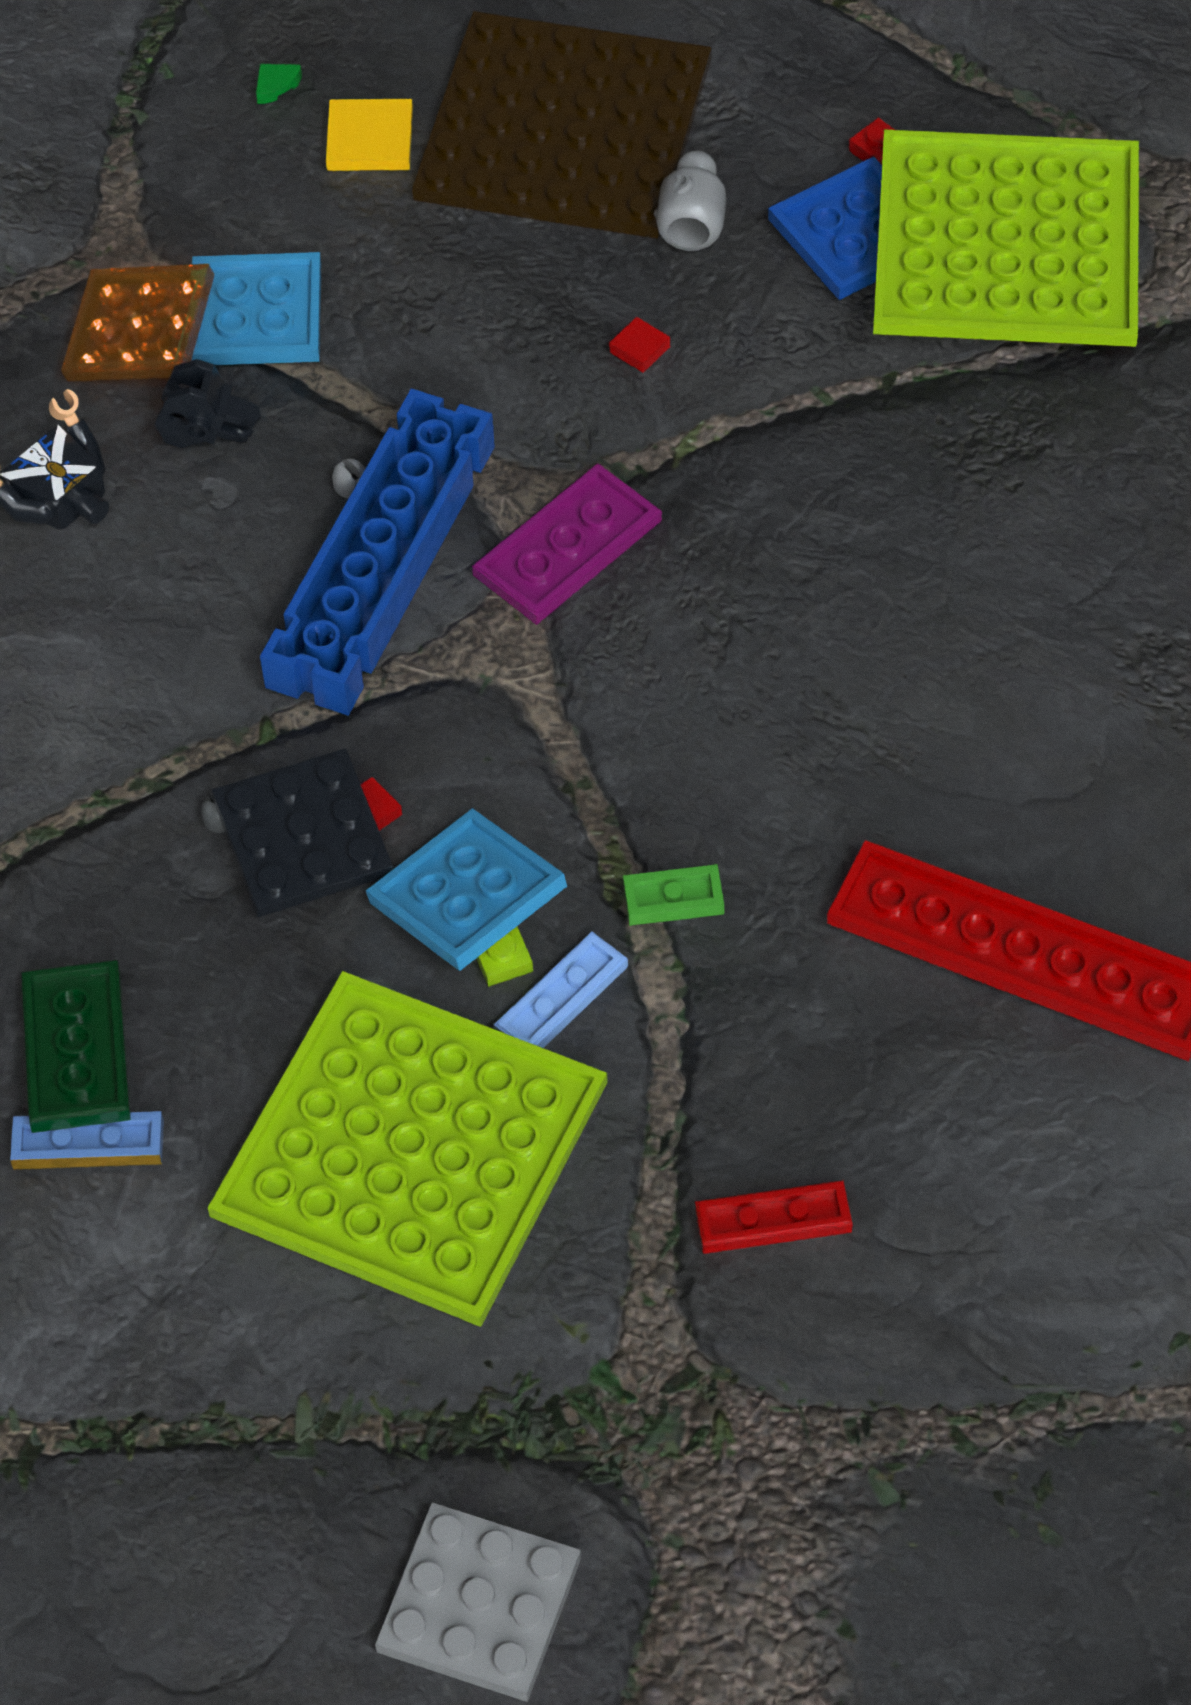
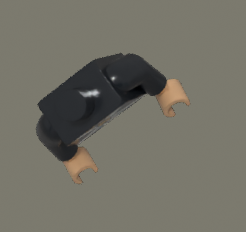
(57, 475)

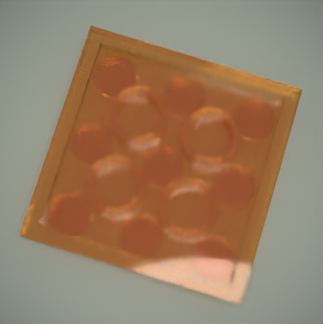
(137, 322)

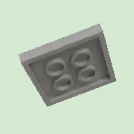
(479, 1601)

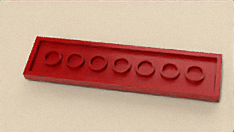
(1018, 947)

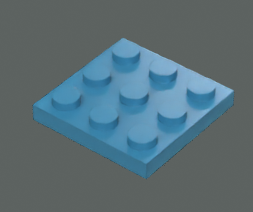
(261, 309)
(466, 889)

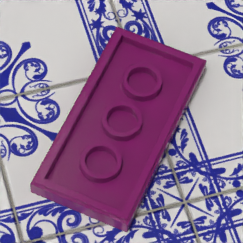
(567, 543)

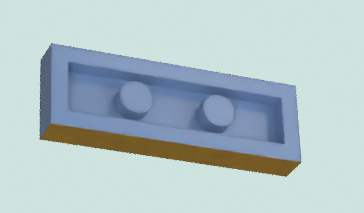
(98, 1145)

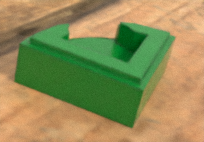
(276, 80)

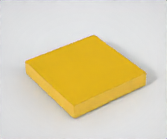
(369, 134)

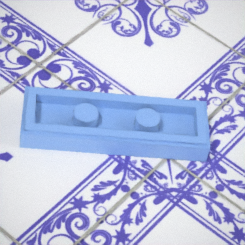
(563, 992)

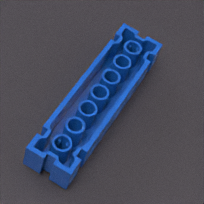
(378, 552)

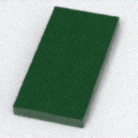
(75, 1046)

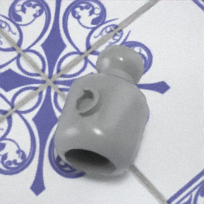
(691, 203)

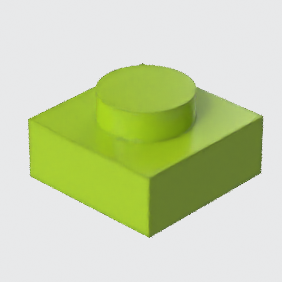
(505, 959)

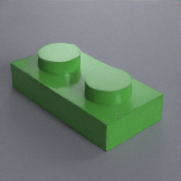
(673, 894)

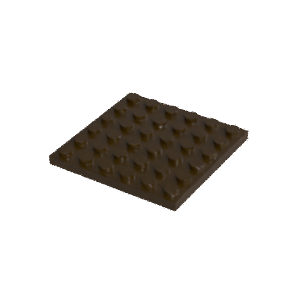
(562, 123)

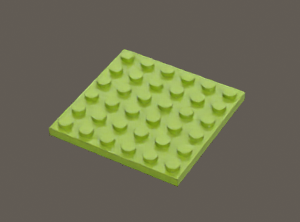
(1008, 238)
(409, 1147)

